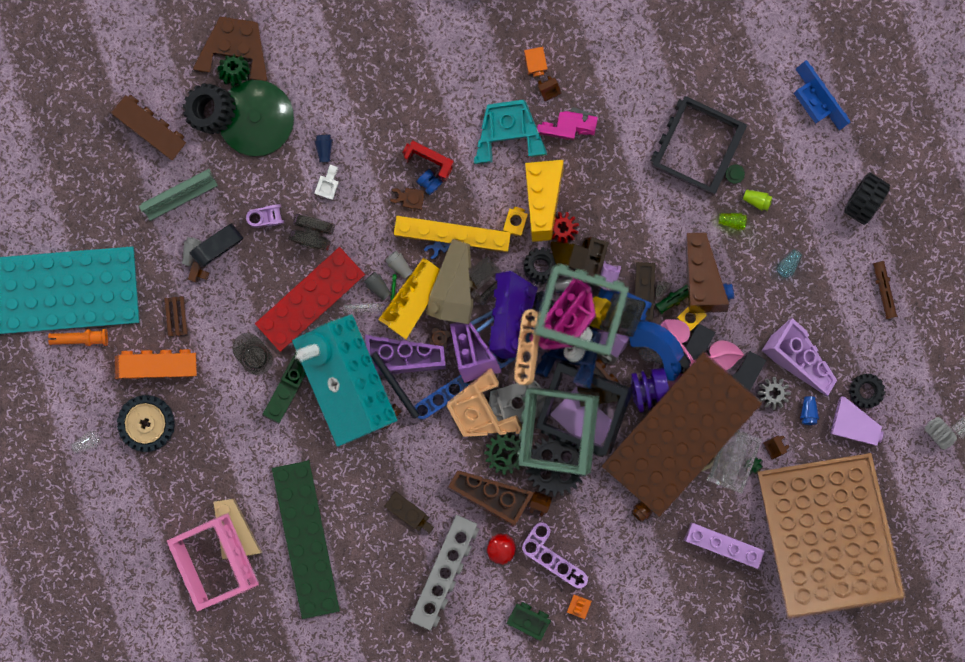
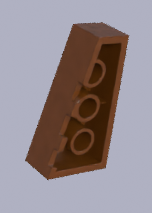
(704, 282)

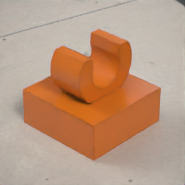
(579, 606)

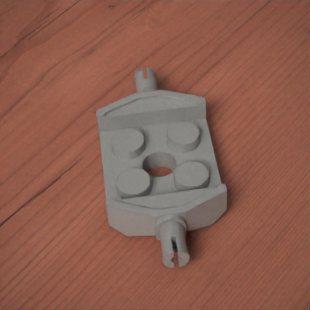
(501, 401)

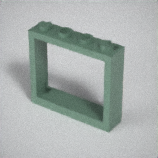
(571, 340)
(588, 431)

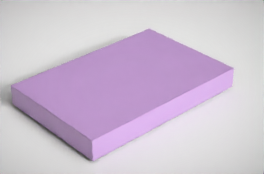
(571, 417)

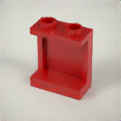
(430, 155)

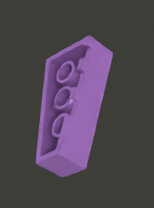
(405, 355)

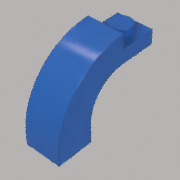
(663, 342)

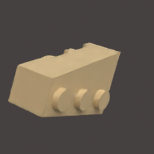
(241, 527)

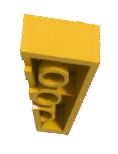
(543, 191)
(411, 299)

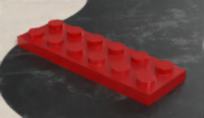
(310, 299)

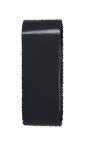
(216, 245)

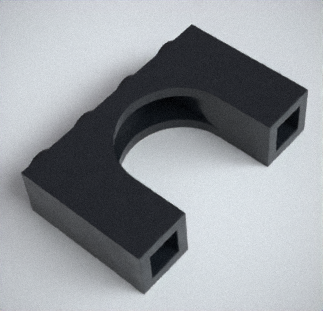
(699, 342)

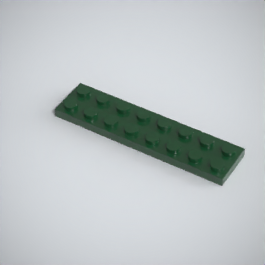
(305, 539)

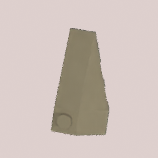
(451, 291)

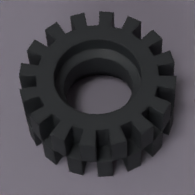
(529, 262)
(878, 390)

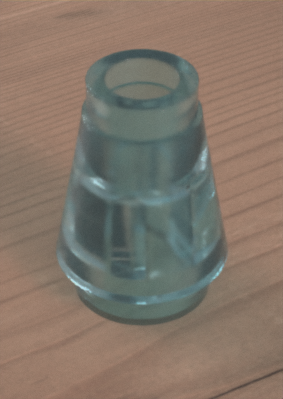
(789, 264)

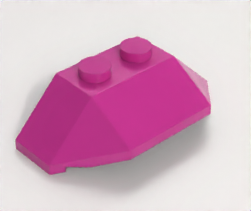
(569, 314)

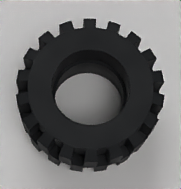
(195, 108)
(867, 198)

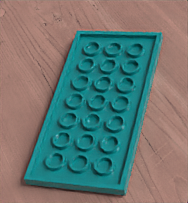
(68, 290)

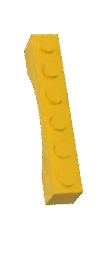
(445, 232)

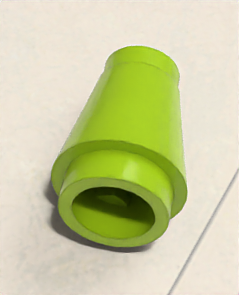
(758, 199)

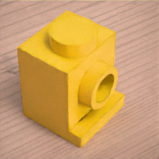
(601, 308)

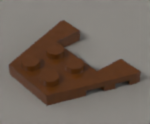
(234, 37)

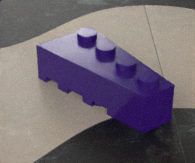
(513, 298)

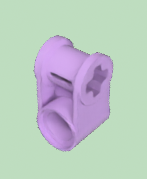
(266, 216)
(610, 272)

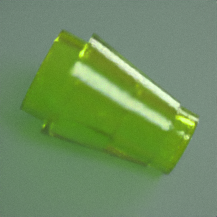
(733, 220)

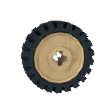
(151, 437)

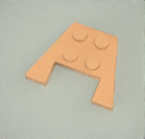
(474, 413)

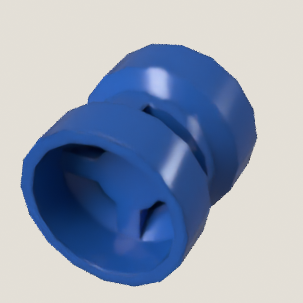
(429, 182)

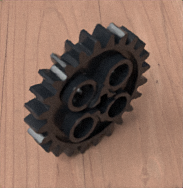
(555, 483)

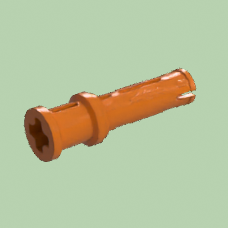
(88, 338)

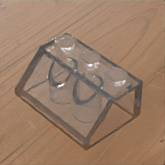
(735, 462)

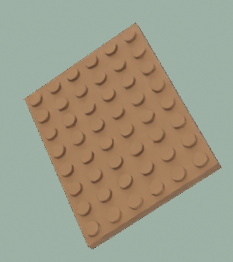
(830, 536)

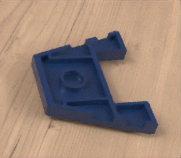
(586, 363)

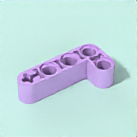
(556, 559)

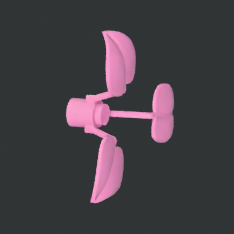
(722, 351)

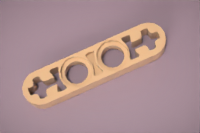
(524, 347)

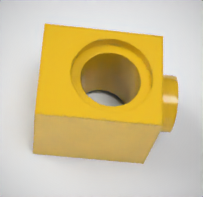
(515, 230)
(698, 318)

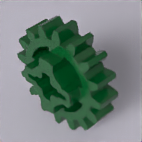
(509, 466)

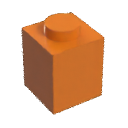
(535, 61)

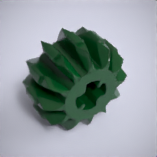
(233, 70)

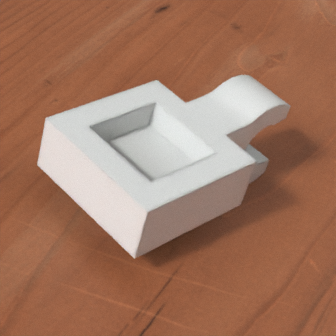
(327, 185)

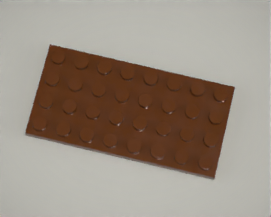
(681, 434)

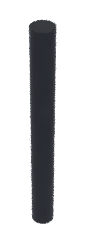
(395, 385)

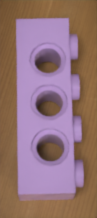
(724, 545)

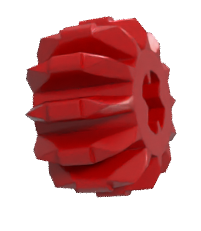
(569, 225)

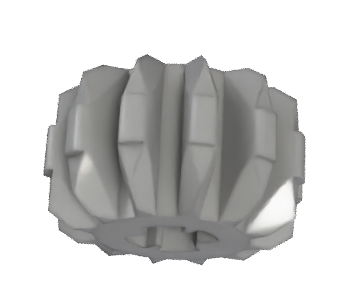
(778, 398)
(940, 433)

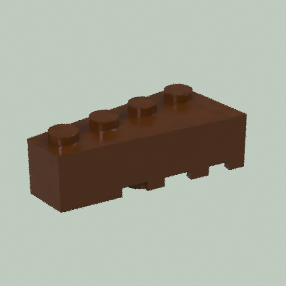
(148, 127)
(491, 496)

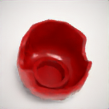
(501, 549)

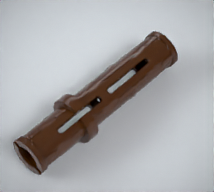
(885, 290)

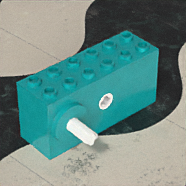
(344, 380)

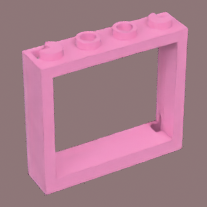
(234, 553)

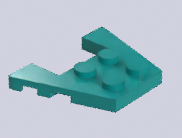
(508, 122)

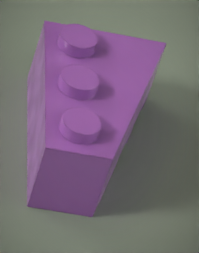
(471, 352)

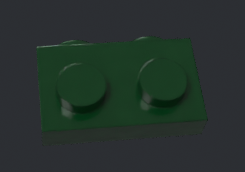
(529, 621)

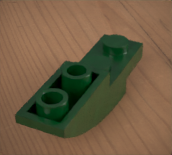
(285, 391)

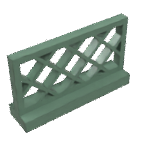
(178, 195)

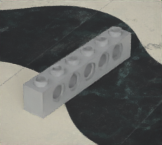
(419, 615)

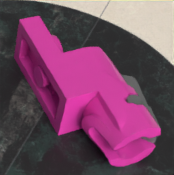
(569, 123)

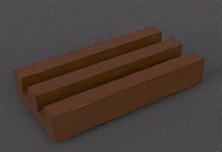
(168, 316)

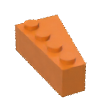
(155, 365)

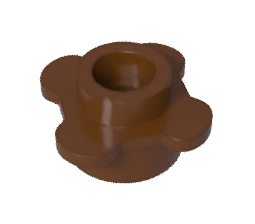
(444, 336)

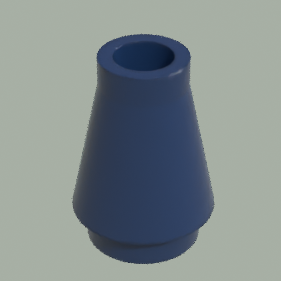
(324, 146)

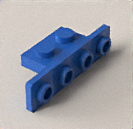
(817, 98)

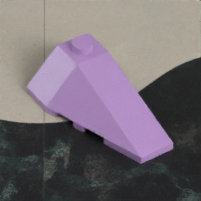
(796, 354)

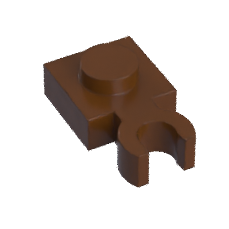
(412, 198)

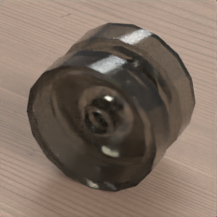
(311, 233)

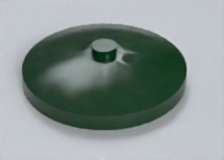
(261, 119)

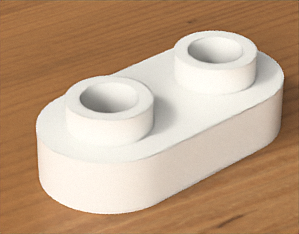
(575, 354)

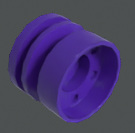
(649, 389)

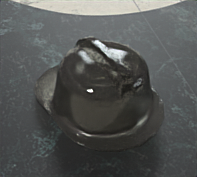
(252, 353)

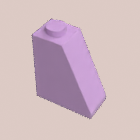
(855, 424)

